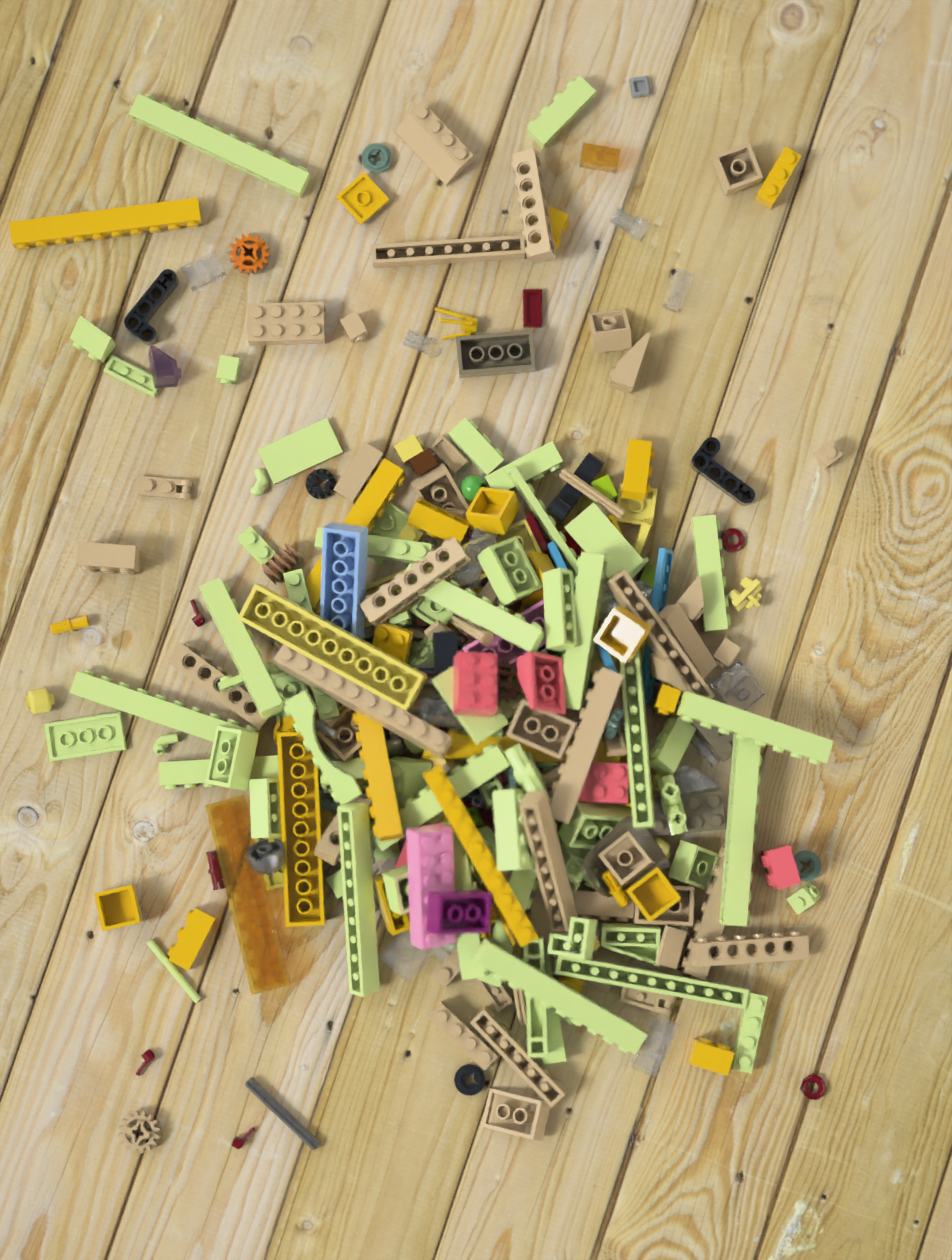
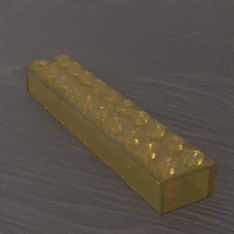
(247, 897)

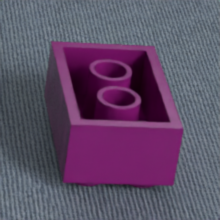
(458, 911)

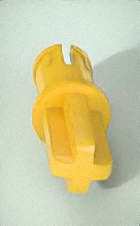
(69, 625)
(615, 889)

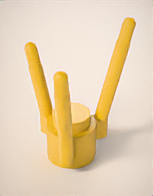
(467, 323)
(494, 914)

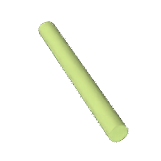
(173, 970)

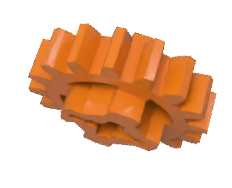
(254, 249)

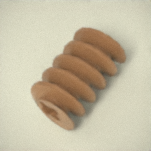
(281, 563)

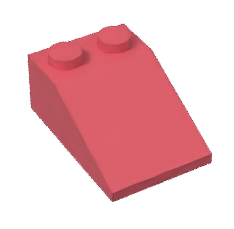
(542, 681)

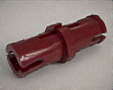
(215, 870)

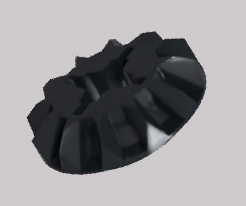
(317, 492)
(460, 1081)

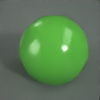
(471, 485)

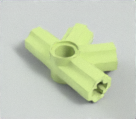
(525, 769)
(672, 805)

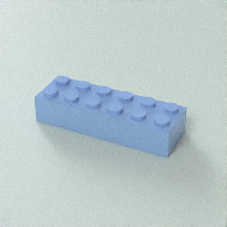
(344, 576)

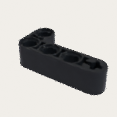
(154, 303)
(724, 476)
(569, 495)

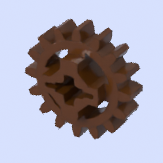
(510, 676)

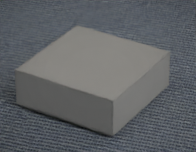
(639, 87)

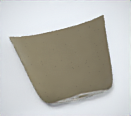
(593, 861)

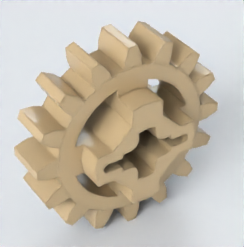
(130, 1129)

